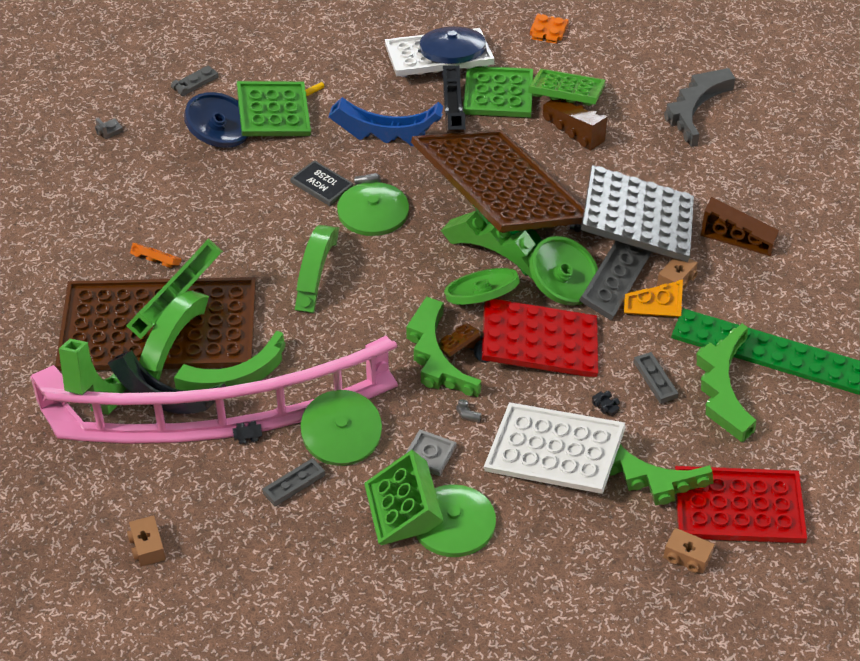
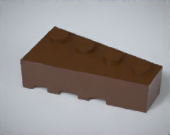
(576, 122)
(737, 228)

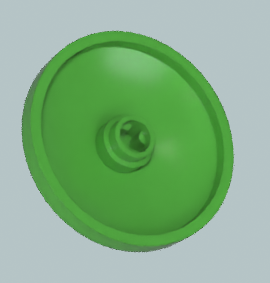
(373, 209)
(562, 269)
(481, 286)
(341, 427)
(466, 524)

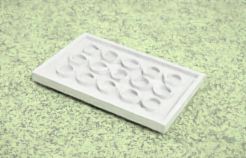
(408, 60)
(555, 447)

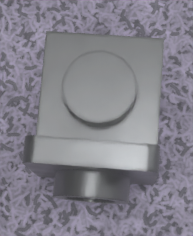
(108, 128)

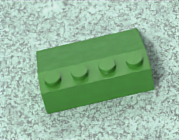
(403, 499)

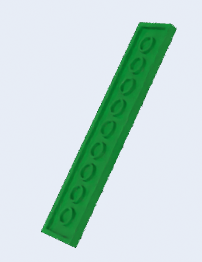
(773, 351)

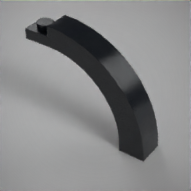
(452, 100)
(138, 380)

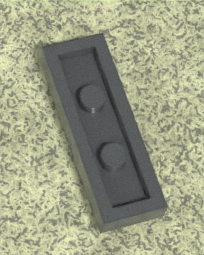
(655, 377)
(293, 482)

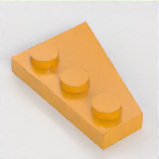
(656, 301)

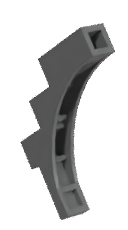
(700, 89)

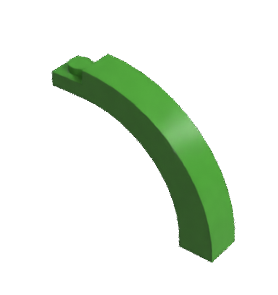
(316, 251)
(168, 327)
(253, 370)

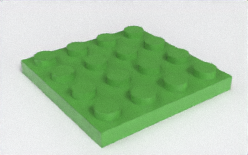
(567, 86)
(498, 91)
(273, 108)

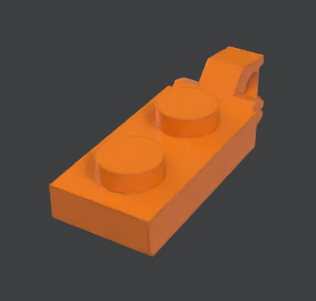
(153, 255)

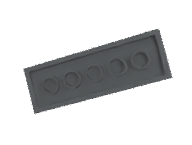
(614, 278)

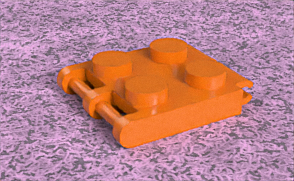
(548, 28)

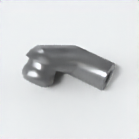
(370, 178)
(465, 412)

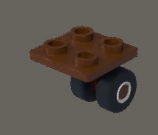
(464, 336)

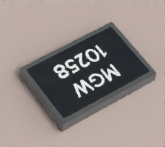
(321, 182)

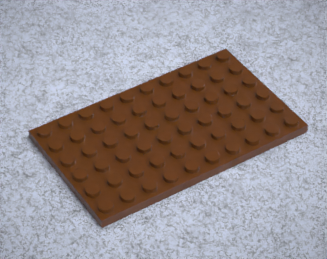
(500, 180)
(217, 339)

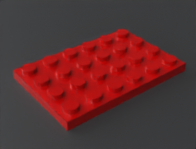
(540, 338)
(744, 506)

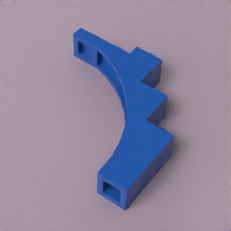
(387, 128)

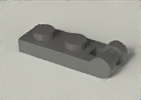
(194, 80)

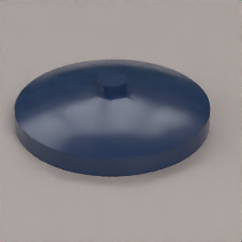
(452, 45)
(214, 119)

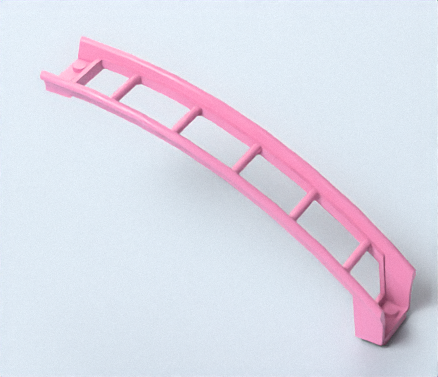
(68, 425)

